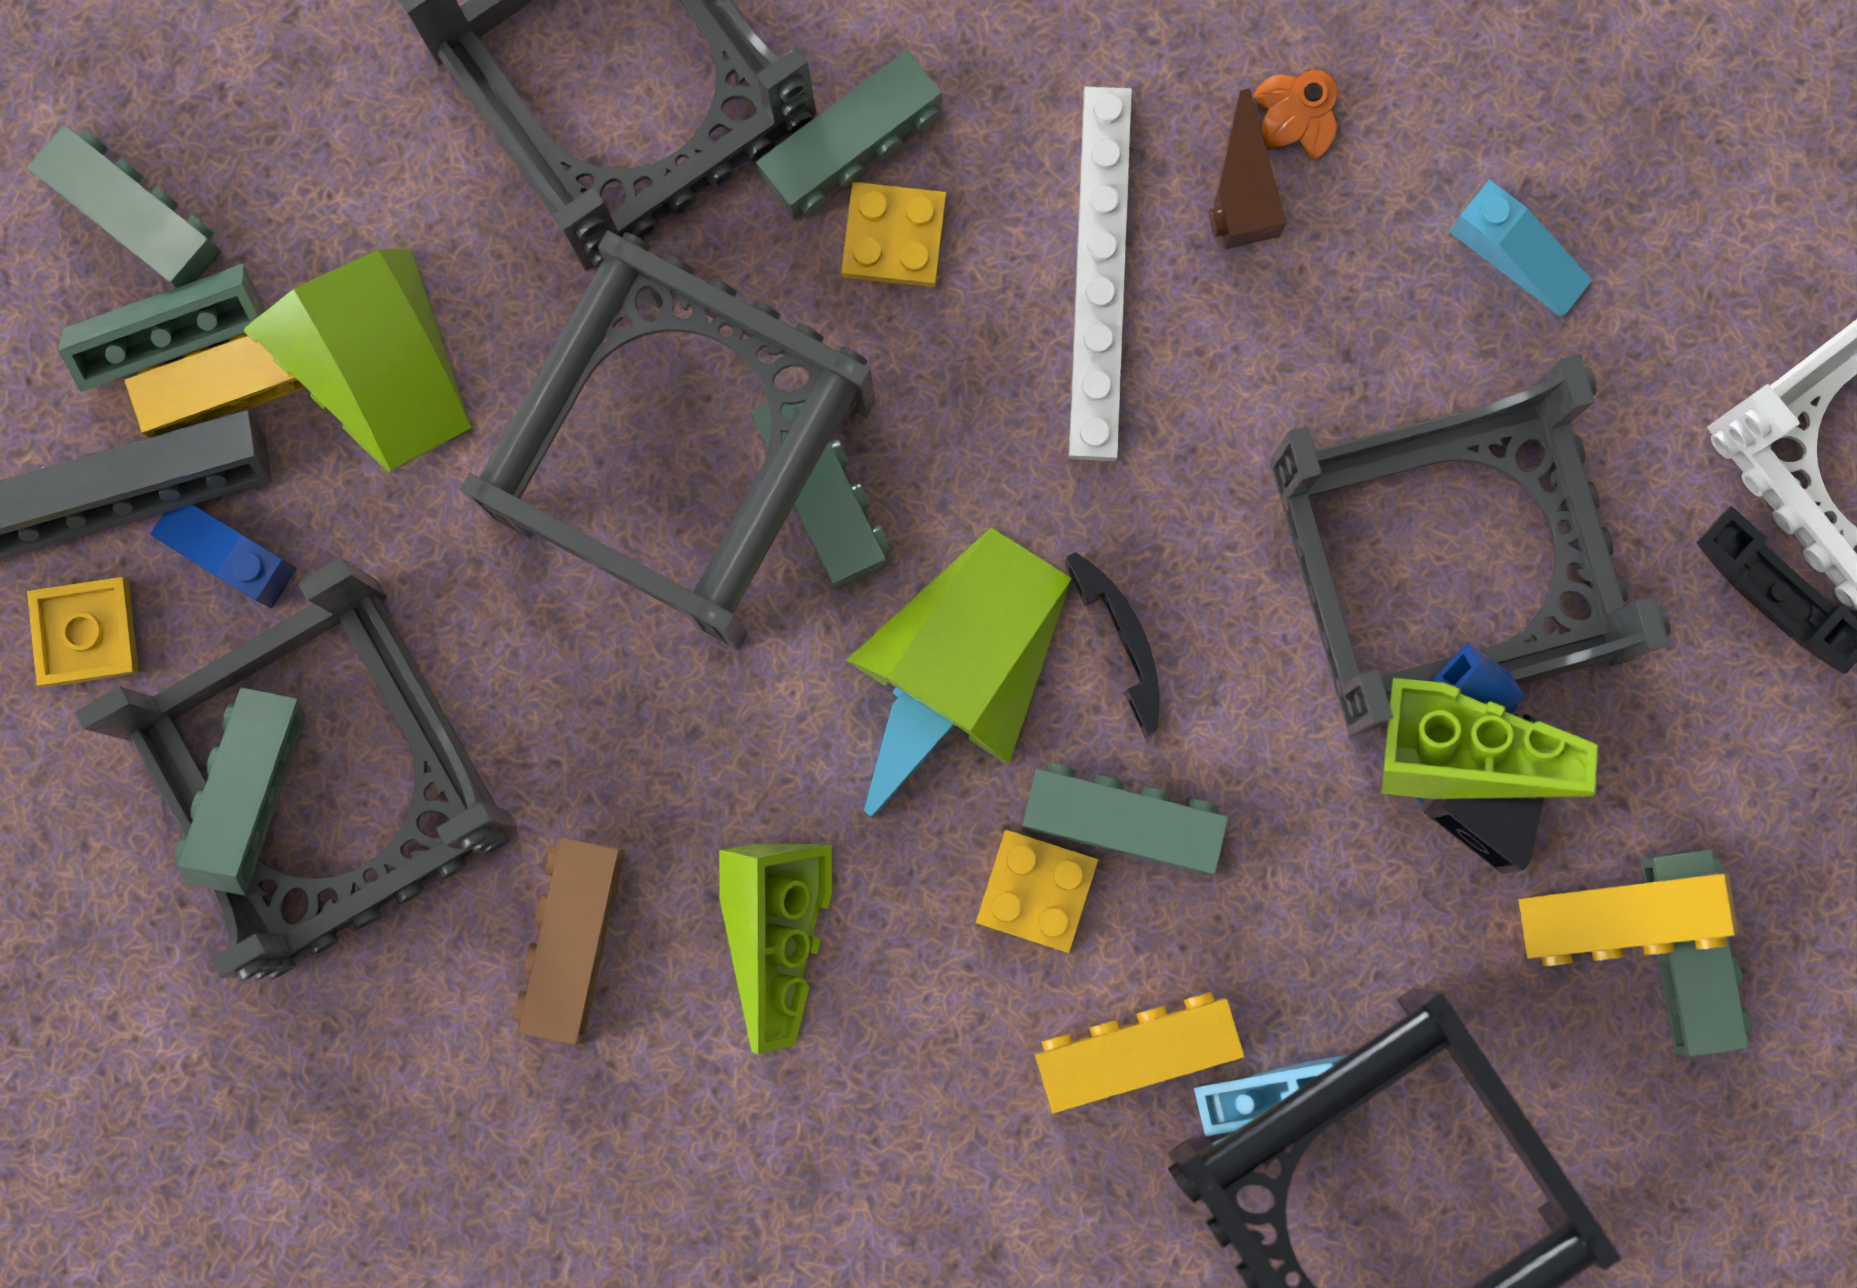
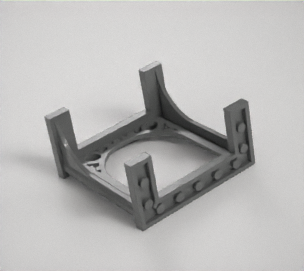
(777, 89)
(835, 389)
(1537, 414)
(258, 934)

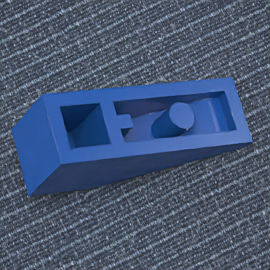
(225, 553)

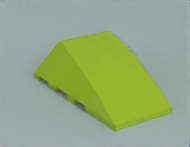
(370, 355)
(974, 640)

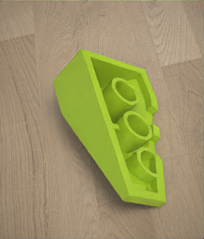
(1468, 749)
(769, 916)

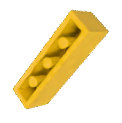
(207, 385)
(1627, 917)
(1138, 1054)

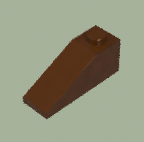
(1246, 195)

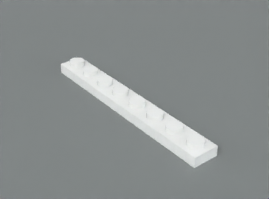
(1100, 274)

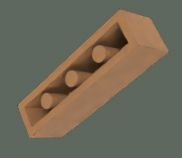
(570, 941)

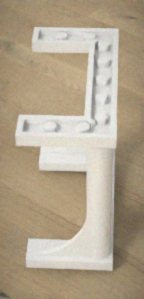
(1772, 414)

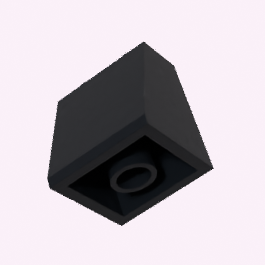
(1493, 828)

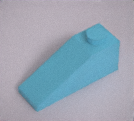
(1521, 248)
(908, 741)
(1236, 1101)

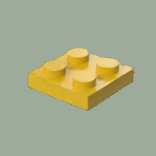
(893, 234)
(82, 632)
(1036, 891)

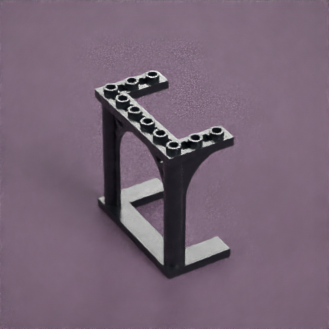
(1431, 1025)

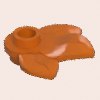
(1293, 116)

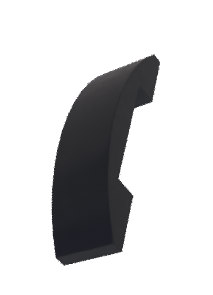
(1095, 585)
(1779, 592)

